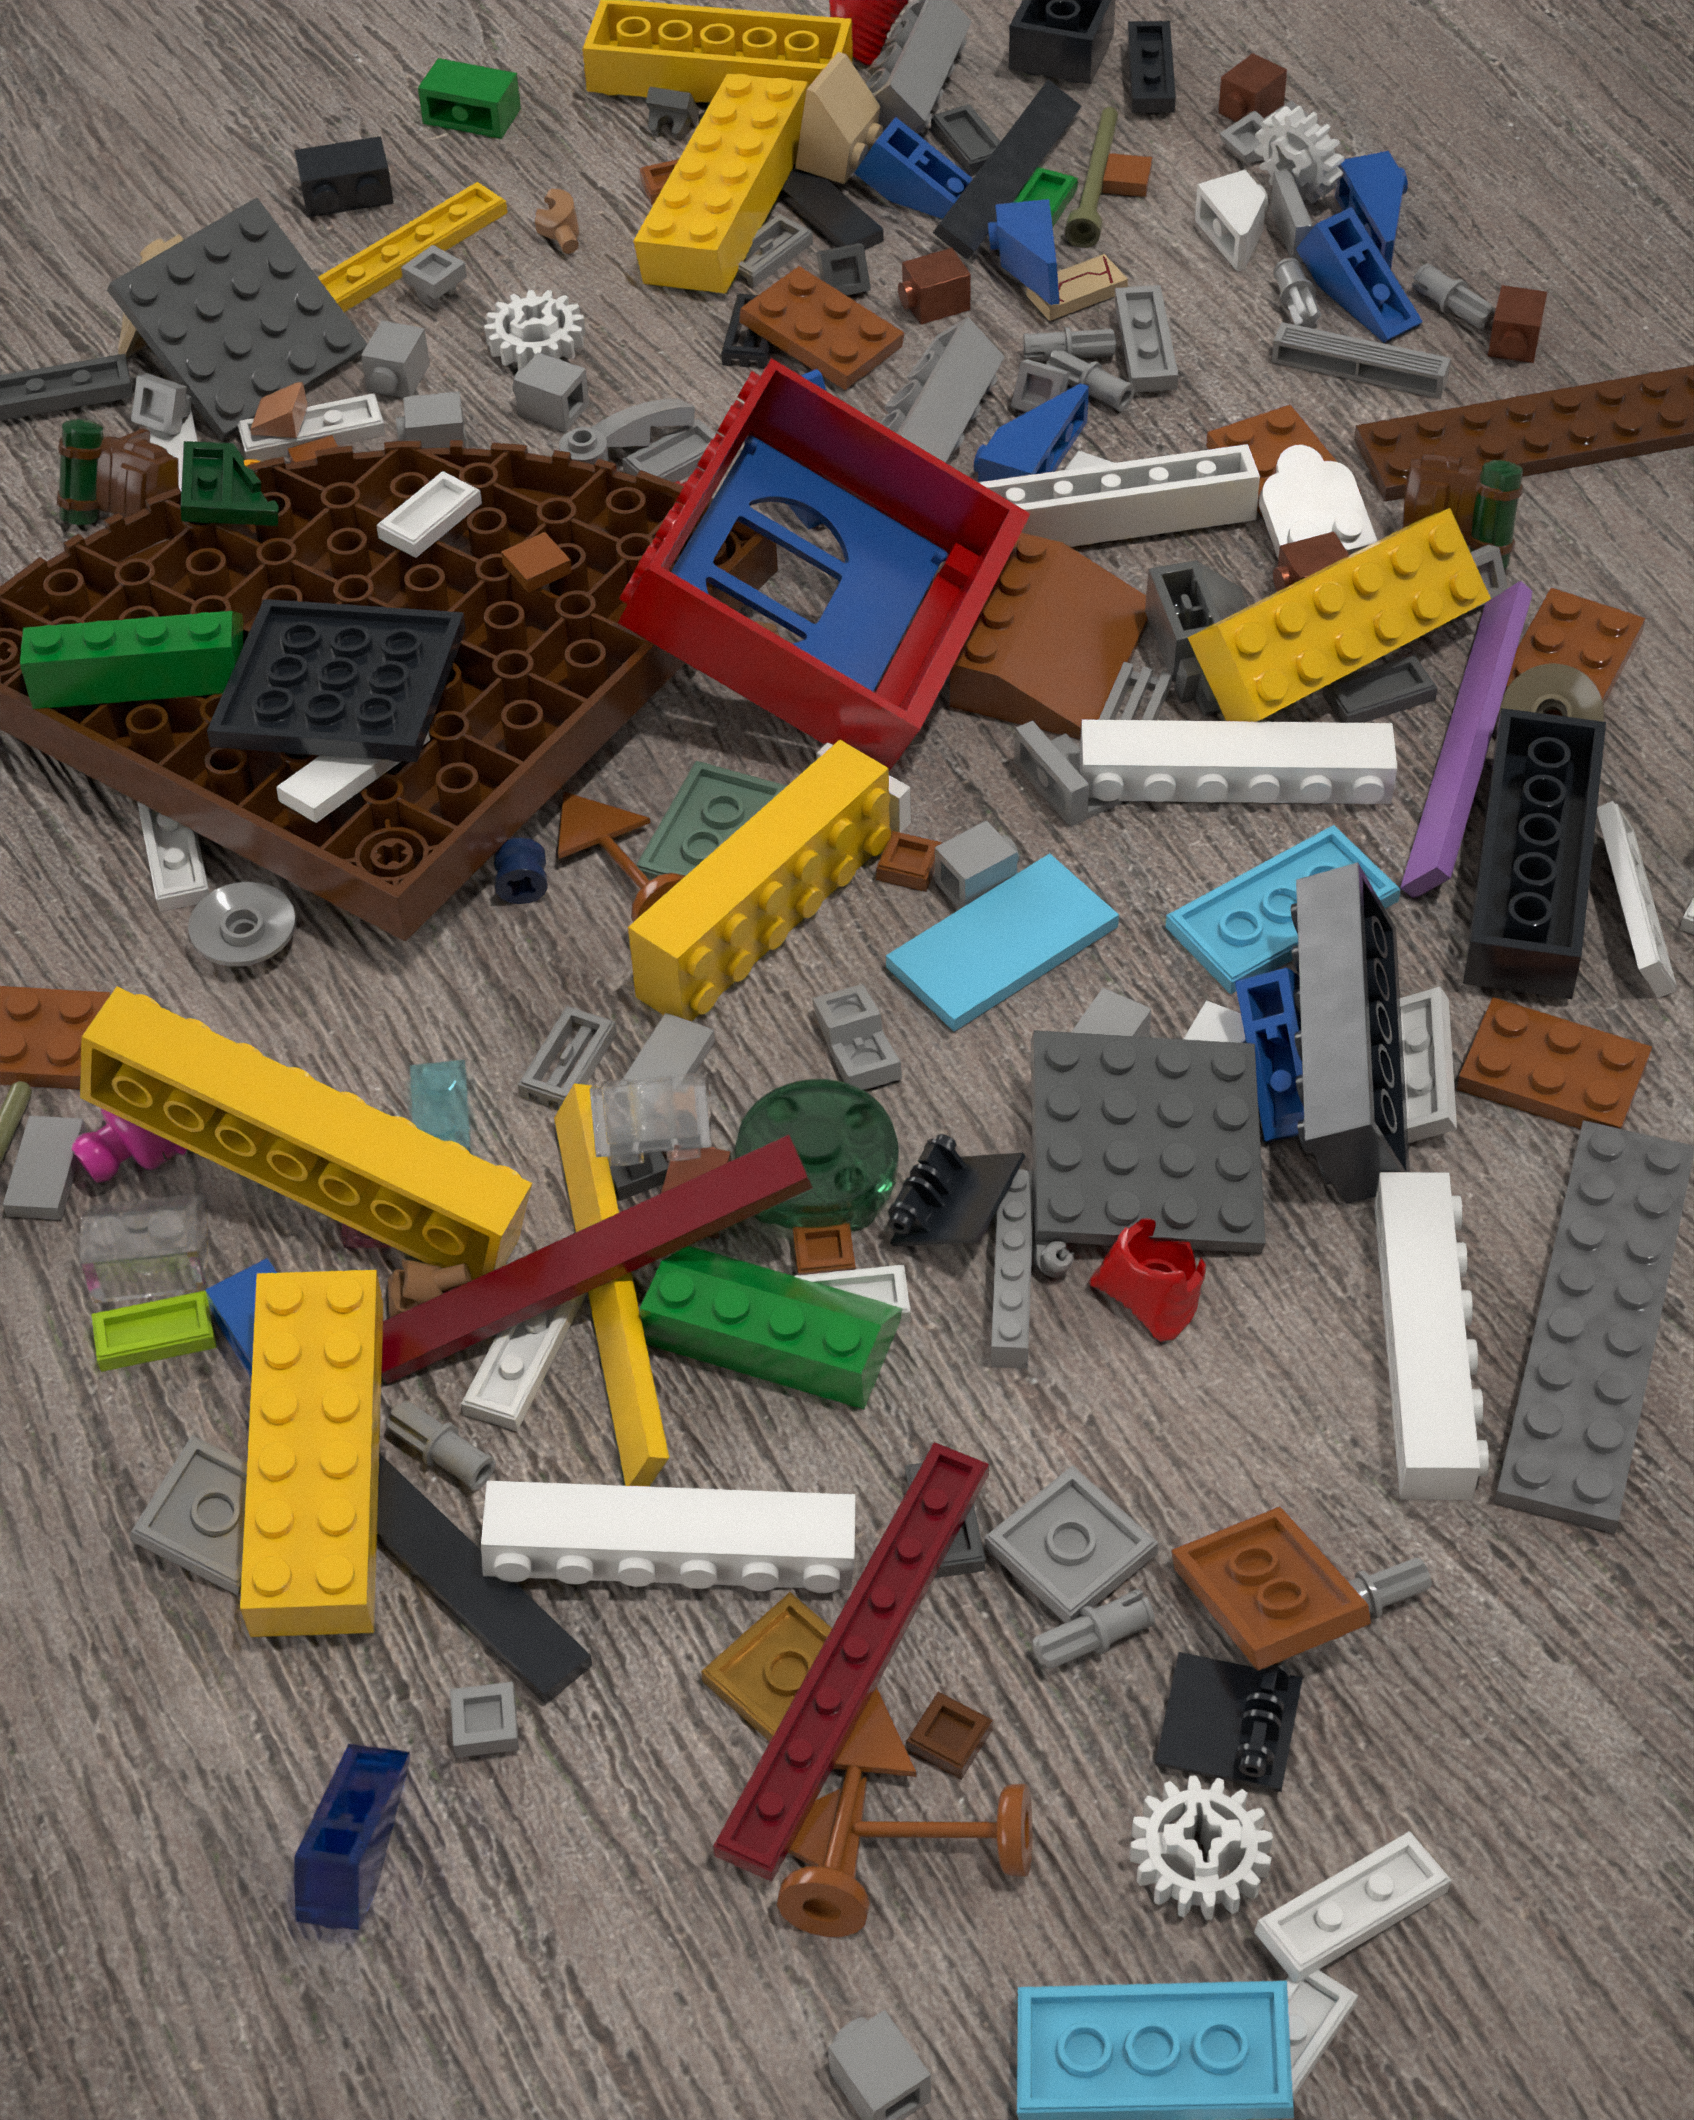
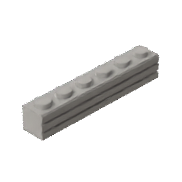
(1361, 360)
(1013, 1274)

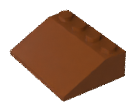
(1048, 640)

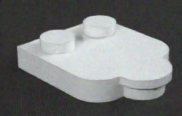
(1312, 500)

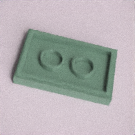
(703, 816)

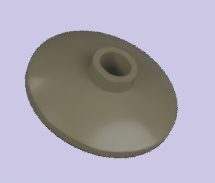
(1555, 688)

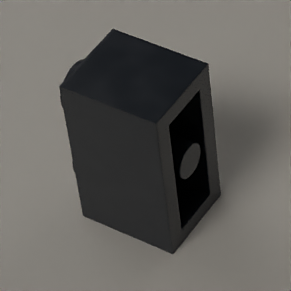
(344, 176)

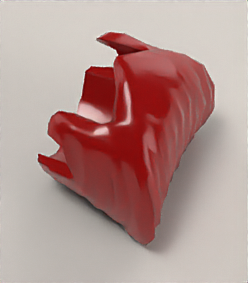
(870, 24)
(1152, 1279)

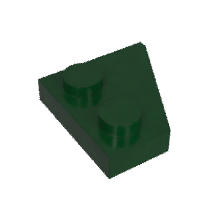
(221, 487)

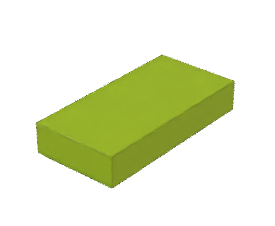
(153, 1331)

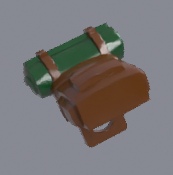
(109, 472)
(1480, 499)

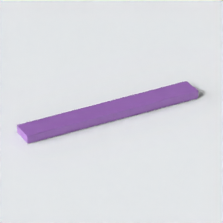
(1466, 741)

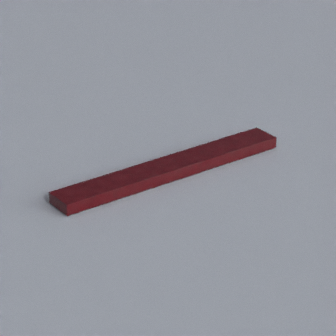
(592, 1257)
(850, 1663)

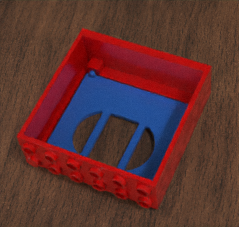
(895, 521)

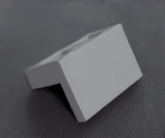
(1055, 773)

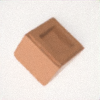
(281, 412)

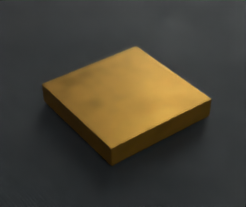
(768, 1664)

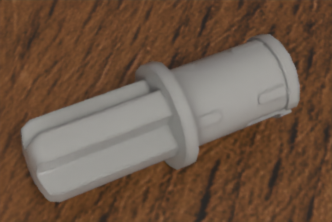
(1297, 293)
(1453, 296)
(1077, 343)
(1101, 384)
(441, 1445)
(1392, 1584)
(1094, 1629)

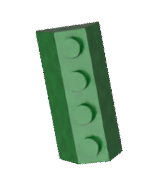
(130, 659)
(769, 1325)

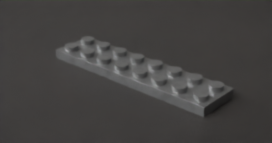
(1596, 1328)

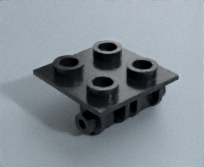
(950, 1195)
(1230, 1721)

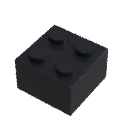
(1061, 37)

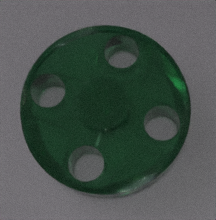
(842, 1143)

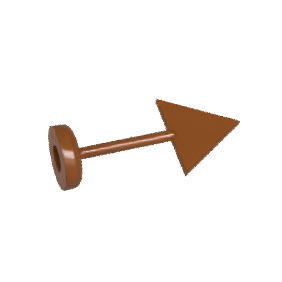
(592, 822)
(1012, 1830)
(823, 1897)

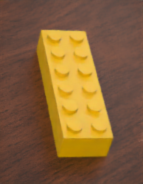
(696, 46)
(723, 185)
(1339, 618)
(760, 883)
(313, 1454)

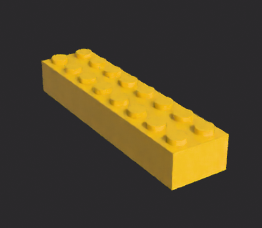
(300, 1136)

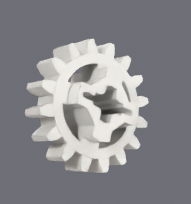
(1303, 148)
(534, 328)
(1227, 1837)

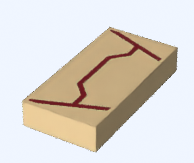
(1082, 287)

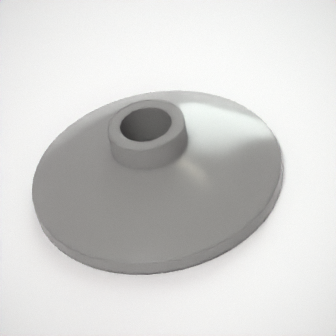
(242, 924)

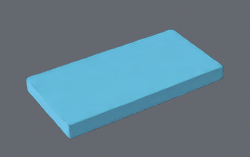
(1248, 921)
(1001, 941)
(1154, 2052)

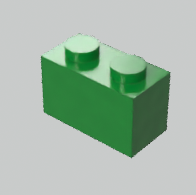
(469, 98)

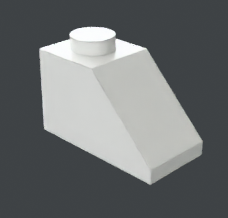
(1232, 215)

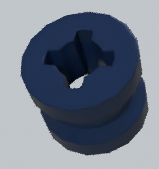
(520, 871)

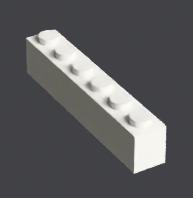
(1137, 496)
(1238, 761)
(1427, 1339)
(668, 1536)

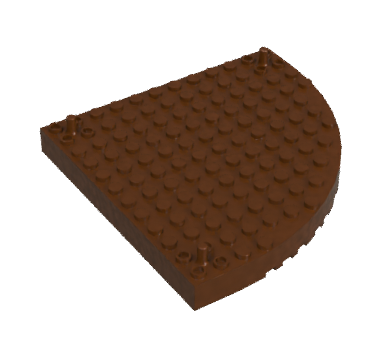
(522, 708)

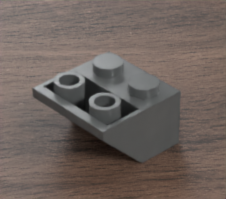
(1185, 601)

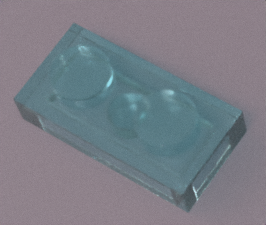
(442, 1101)

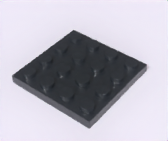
(338, 680)

